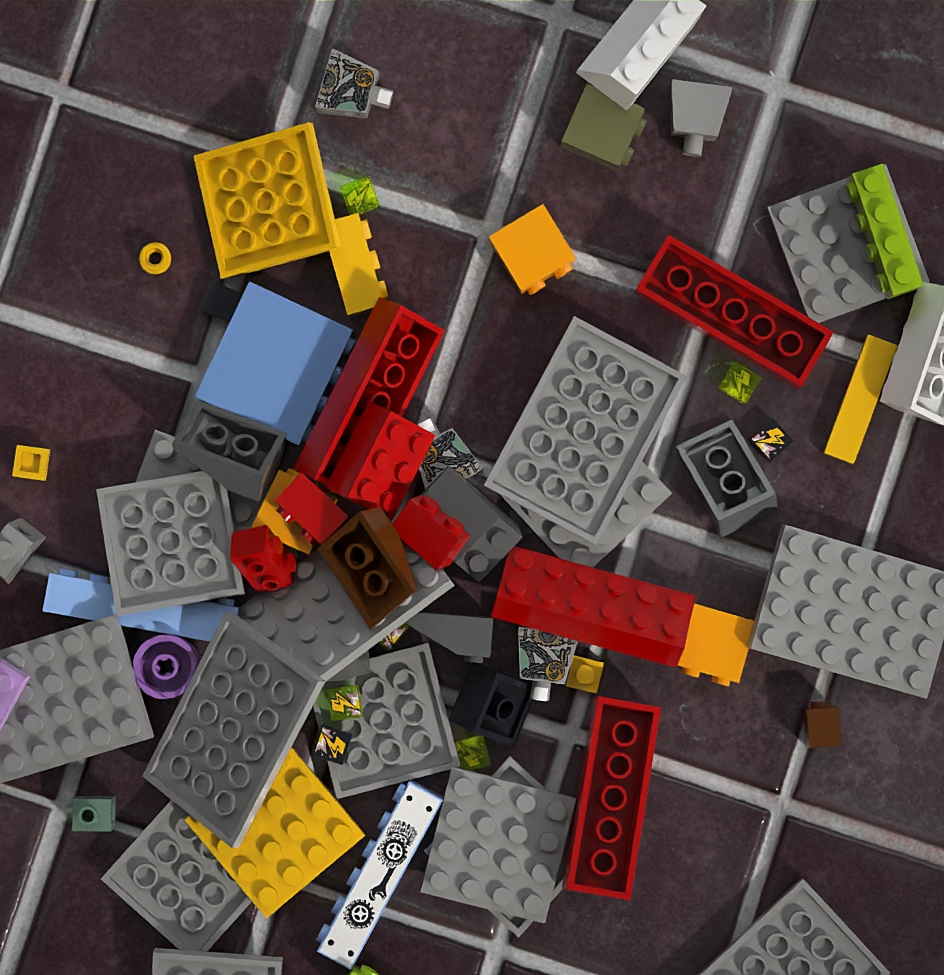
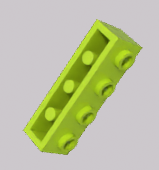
(884, 231)

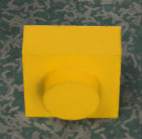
(31, 462)
(584, 674)

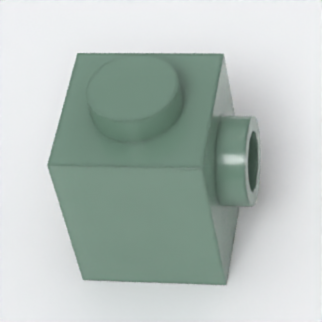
(92, 813)

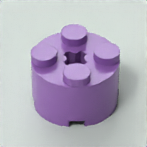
(150, 670)

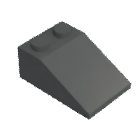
(231, 449)
(727, 478)
(490, 528)
(457, 632)

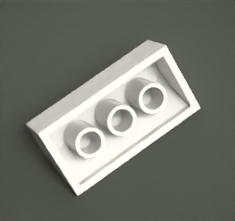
(639, 47)
(917, 369)

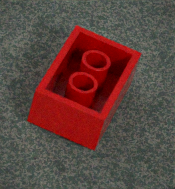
(380, 460)

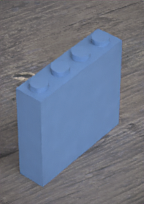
(276, 363)

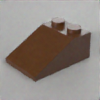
(370, 564)

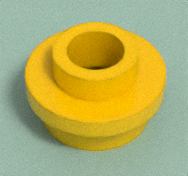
(146, 254)

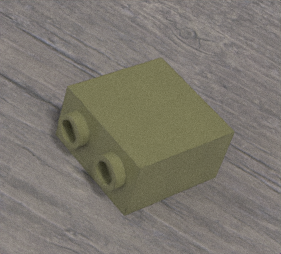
(603, 129)

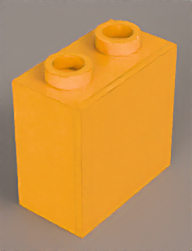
(532, 250)
(279, 526)
(716, 645)

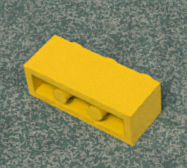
(356, 267)

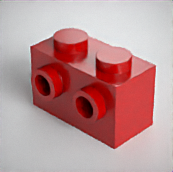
(311, 509)
(431, 531)
(262, 559)

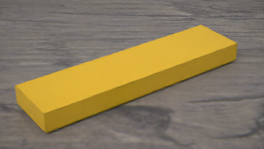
(860, 399)

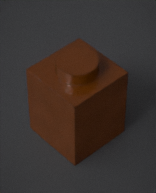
(821, 724)

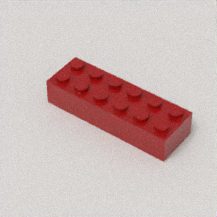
(733, 312)
(379, 370)
(593, 606)
(611, 798)

